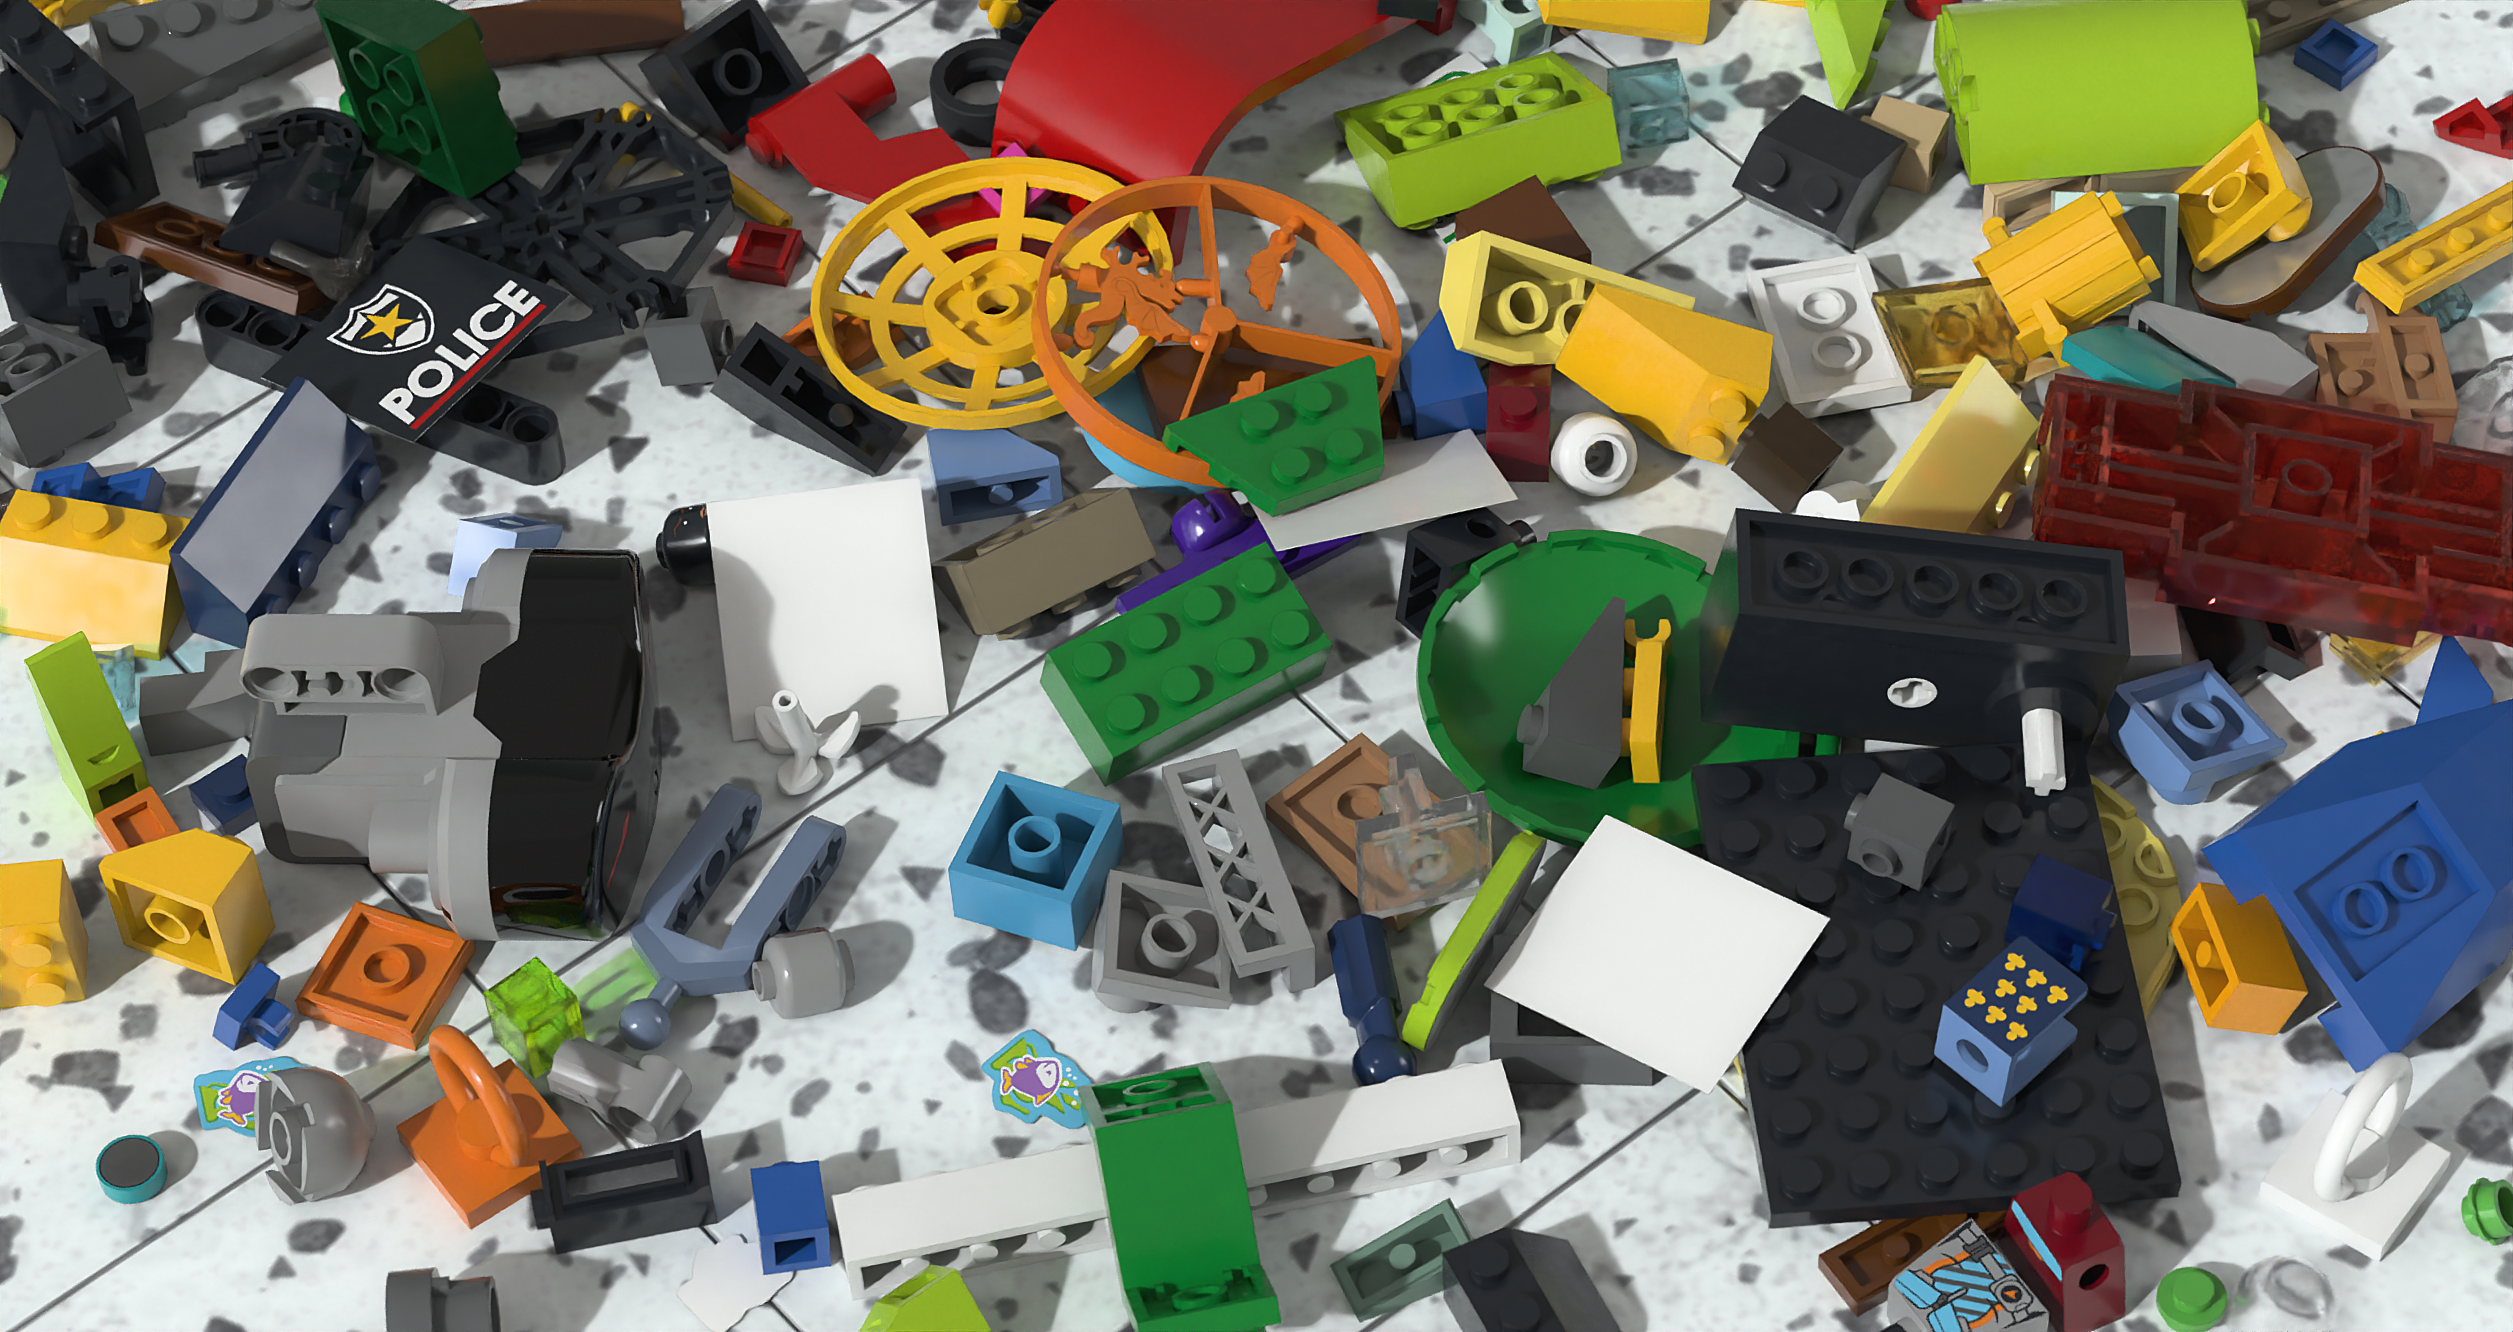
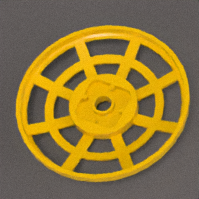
(966, 289)

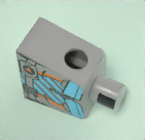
(1963, 1288)

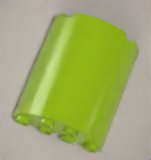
(2095, 84)

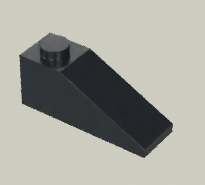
(805, 403)

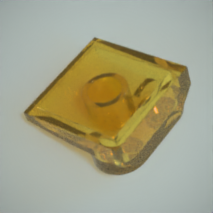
(1943, 327)

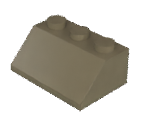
(1045, 562)

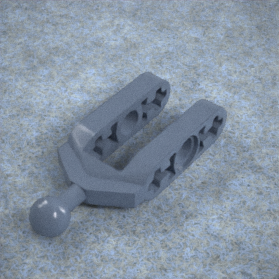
(688, 882)

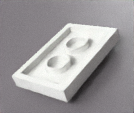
(1827, 335)

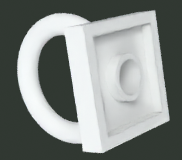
(2355, 1165)

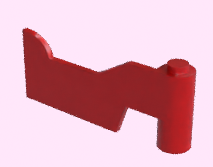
(834, 150)

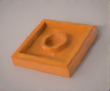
(385, 976)

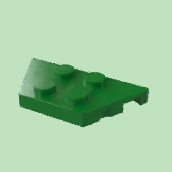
(1293, 439)

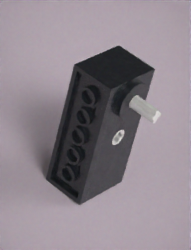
(1912, 636)

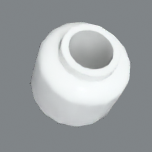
(1612, 458)

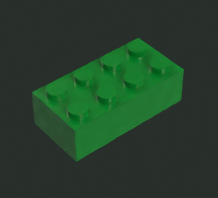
(1185, 663)

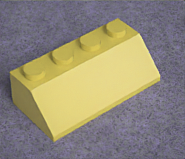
(1964, 461)

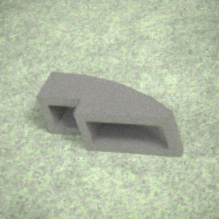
(196, 707)

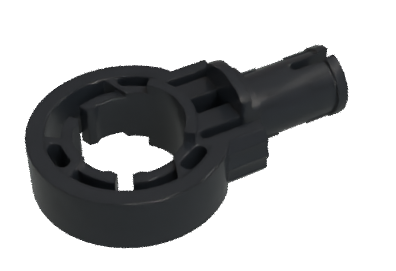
(274, 145)

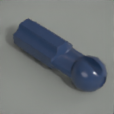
(1370, 999)

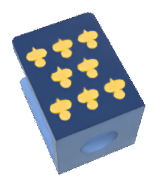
(2009, 1020)

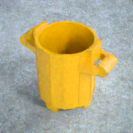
(2066, 271)

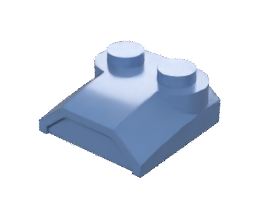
(2188, 731)

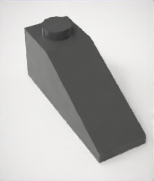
(1578, 717)

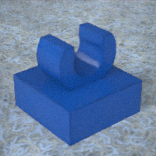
(254, 1011)

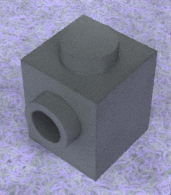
(689, 338)
(1898, 831)

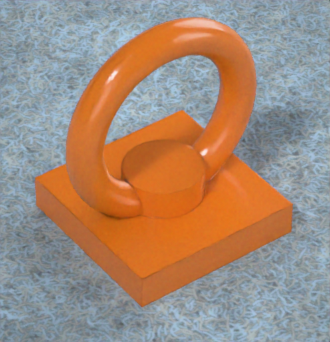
(486, 1133)

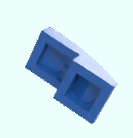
(132, 489)

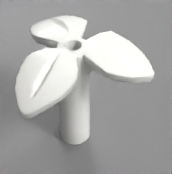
(787, 731)

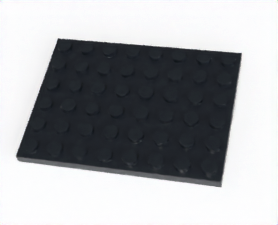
(1843, 1065)

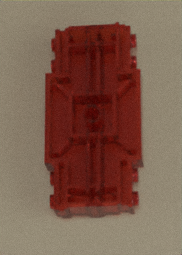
(2281, 508)

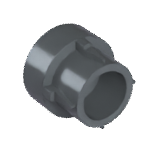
(430, 1303)

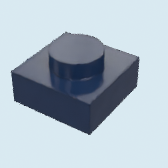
(226, 797)

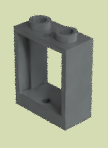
(1551, 1057)

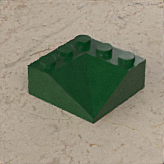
(422, 89)

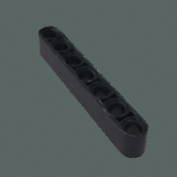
(481, 428)

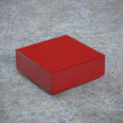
(765, 254)

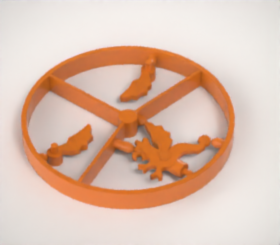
(1149, 298)

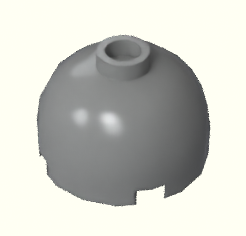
(314, 1132)

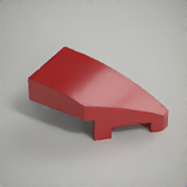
(2479, 127)

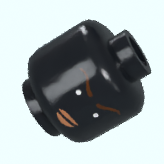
(686, 546)

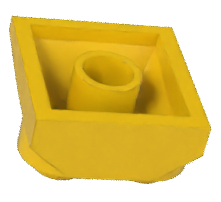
(2242, 196)

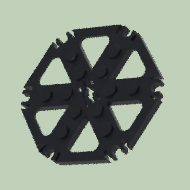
(583, 220)

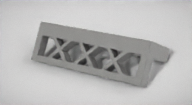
(1252, 858)

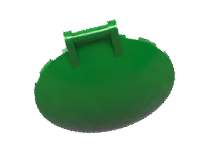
(1508, 634)

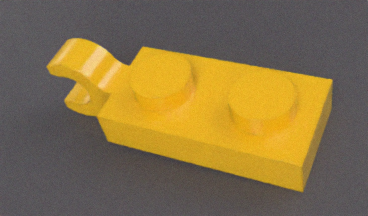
(1646, 692)

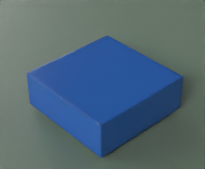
(2335, 54)

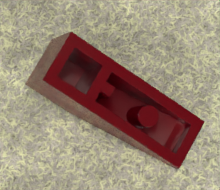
(1519, 421)

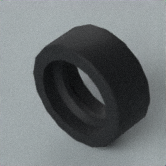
(958, 68)

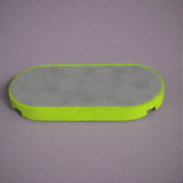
(1473, 939)

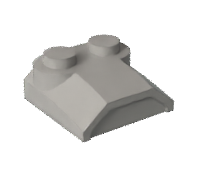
(1158, 946)

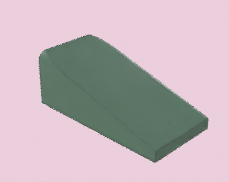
(1401, 1263)

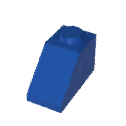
(1440, 386)

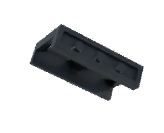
(79, 97)

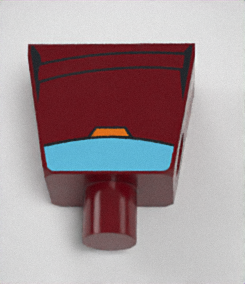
(2066, 1253)

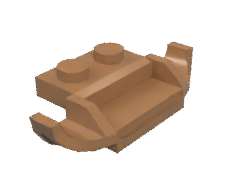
(2388, 370)

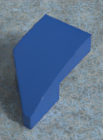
(2453, 684)

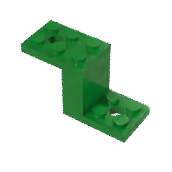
(1178, 1202)

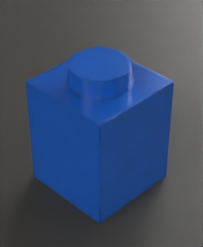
(790, 1217)

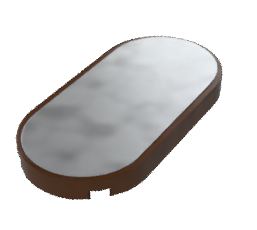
(2271, 275)

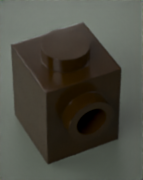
(1784, 457)

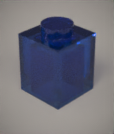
(2062, 911)

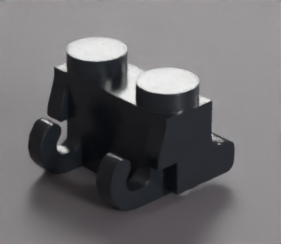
(115, 312)

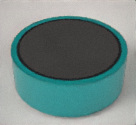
(131, 1169)

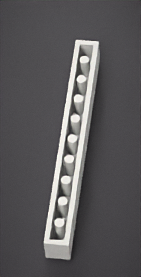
(1290, 1154)

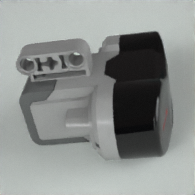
(472, 743)

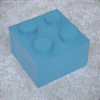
(1036, 860)

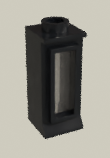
(625, 1195)

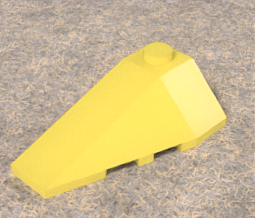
(1522, 300)

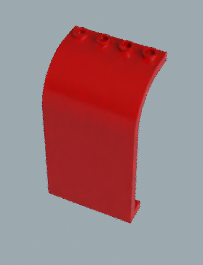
(1164, 81)

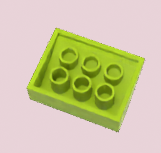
(1479, 136)

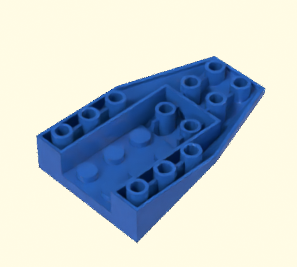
(2390, 872)

